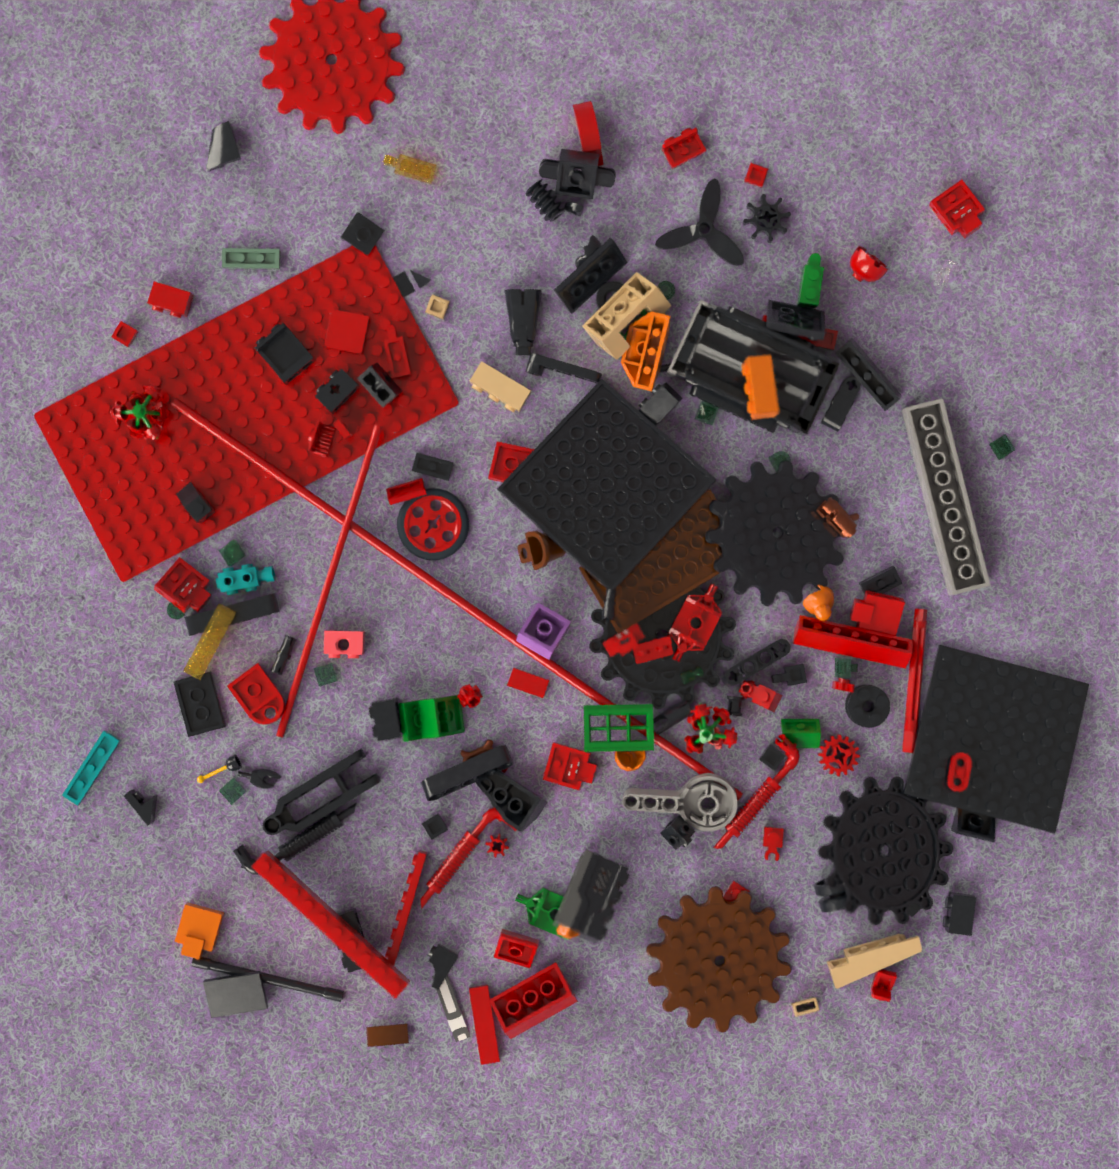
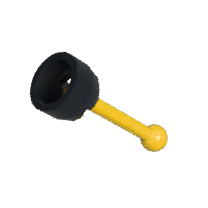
(232, 764)

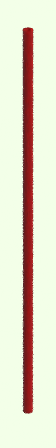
(329, 580)

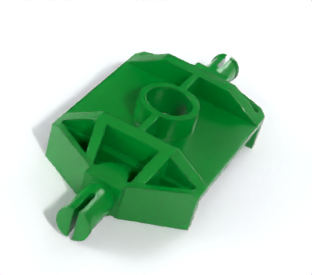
(539, 909)

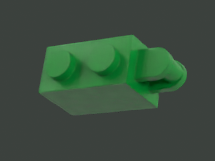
(811, 282)

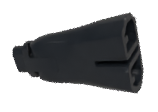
(523, 317)

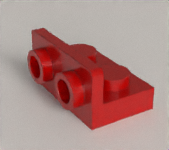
(653, 650)

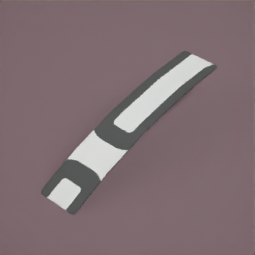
(452, 1010)

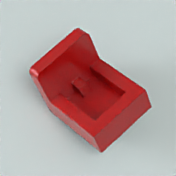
(883, 984)

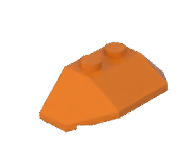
(646, 350)

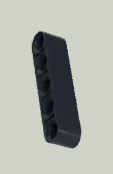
(244, 611)
(467, 773)

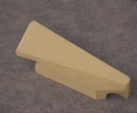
(871, 957)

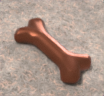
(486, 747)

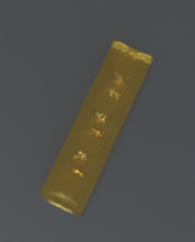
(209, 641)

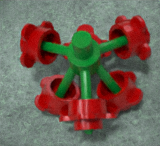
(138, 402)
(709, 734)

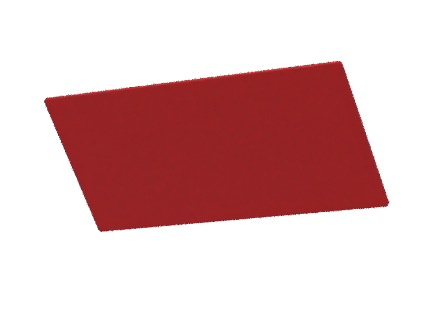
(214, 369)

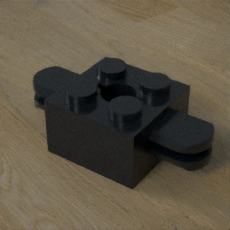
(577, 182)

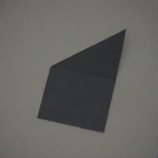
(405, 285)

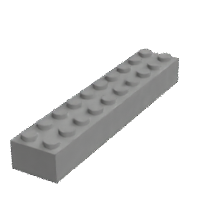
(945, 497)

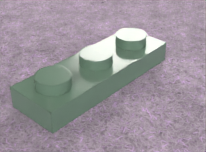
(250, 258)

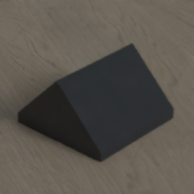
(974, 825)

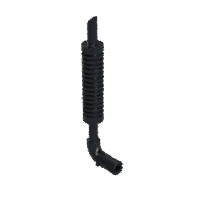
(300, 843)

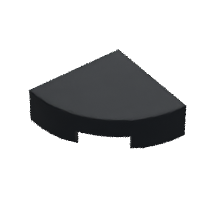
(576, 209)

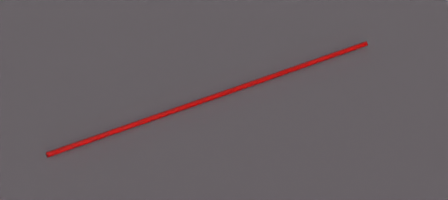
(430, 580)

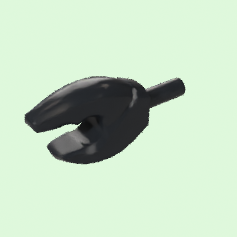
(257, 777)

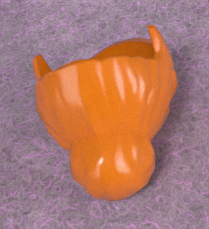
(820, 603)

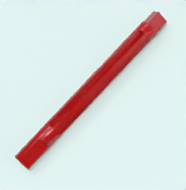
(914, 680)

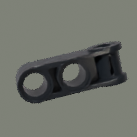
(841, 404)

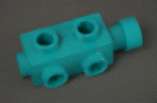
(238, 580)

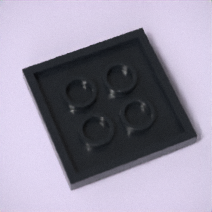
(795, 320)

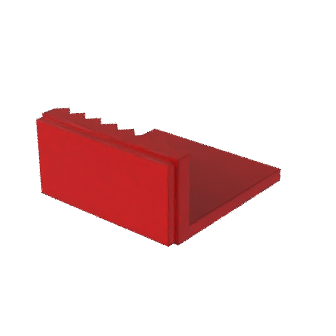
(321, 438)

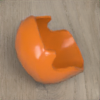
(630, 759)

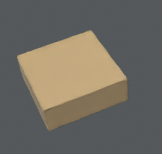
(437, 306)

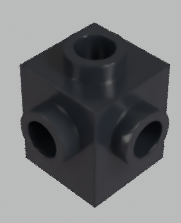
(678, 832)

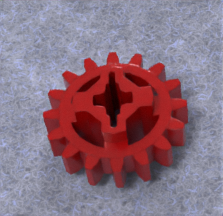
(843, 766)

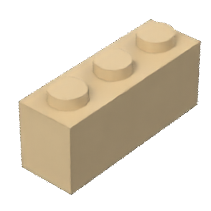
(499, 387)

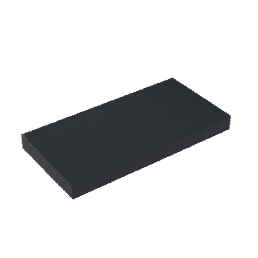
(590, 275)

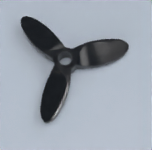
(715, 239)

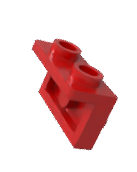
(683, 148)

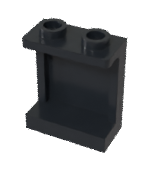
(284, 353)

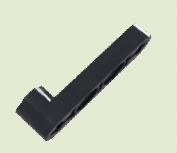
(538, 362)
(758, 664)

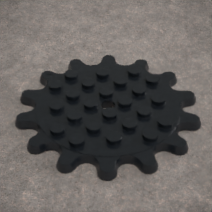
(749, 540)
(662, 675)
(913, 855)

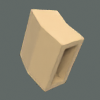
(807, 1011)

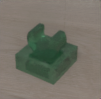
(844, 667)

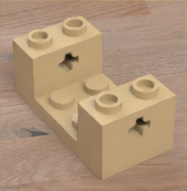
(608, 321)

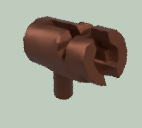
(838, 517)

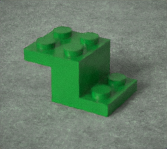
(431, 718)

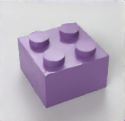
(543, 631)

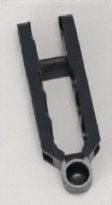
(282, 818)

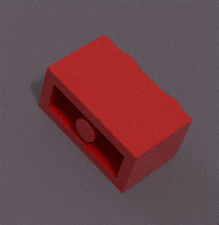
(170, 299)

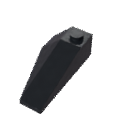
(512, 800)

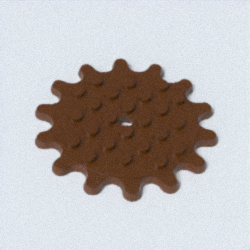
(712, 931)

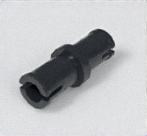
(283, 654)

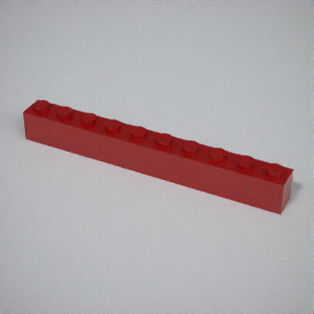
(331, 924)

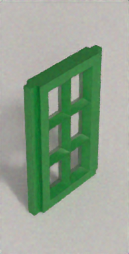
(623, 745)

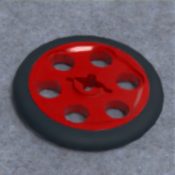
(442, 549)

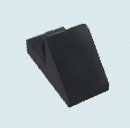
(144, 810)

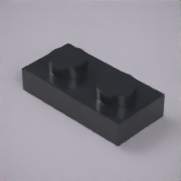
(432, 466)
(881, 581)

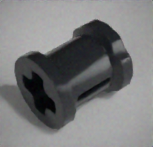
(734, 705)

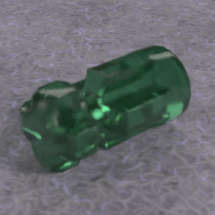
(690, 675)

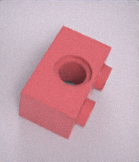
(333, 638)

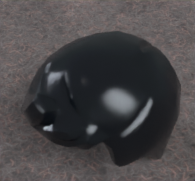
(592, 246)

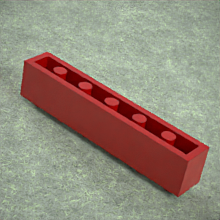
(853, 641)

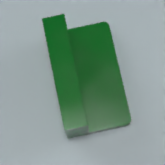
(803, 732)

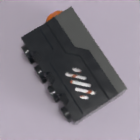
(590, 898)

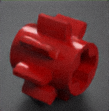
(469, 696)
(496, 851)

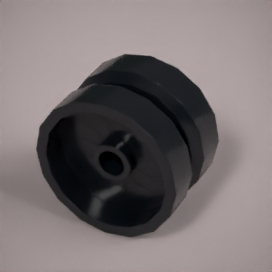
(831, 899)

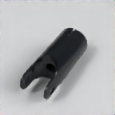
(674, 715)

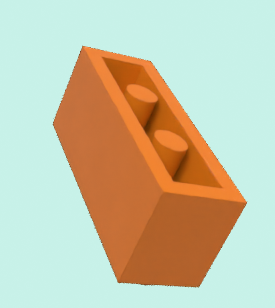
(760, 387)

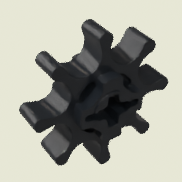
(761, 224)

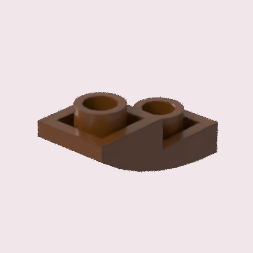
(387, 1035)

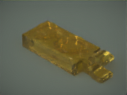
(411, 168)

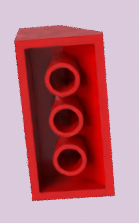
(533, 1000)

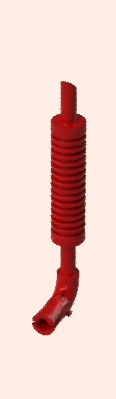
(763, 795)
(459, 854)

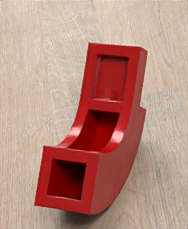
(588, 129)

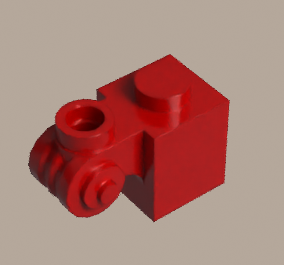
(761, 695)

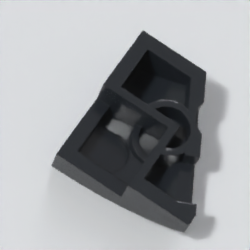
(222, 147)

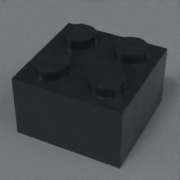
(386, 719)

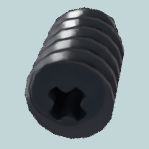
(545, 201)

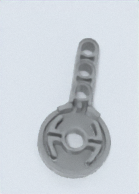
(689, 800)

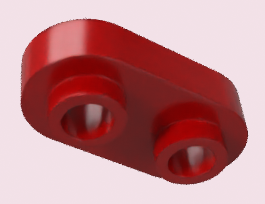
(960, 772)

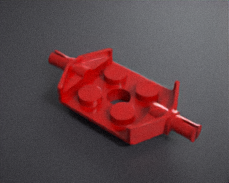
(684, 634)

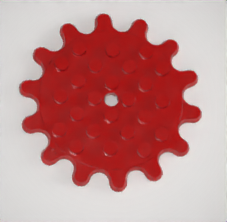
(335, 89)

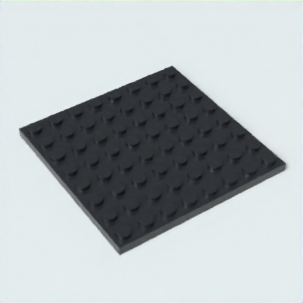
(606, 485)
(1014, 728)

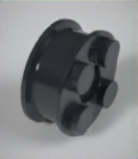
(878, 712)

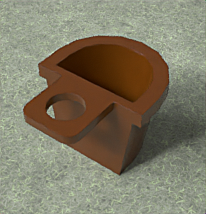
(539, 550)

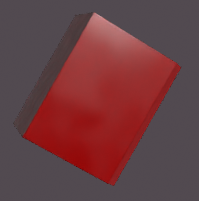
(516, 948)

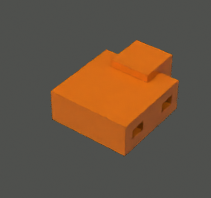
(198, 930)

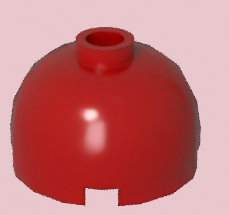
(866, 266)

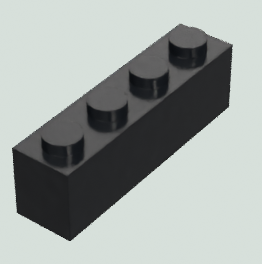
(868, 374)

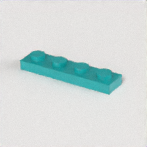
(91, 768)

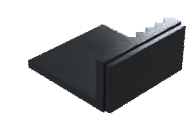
(362, 233)

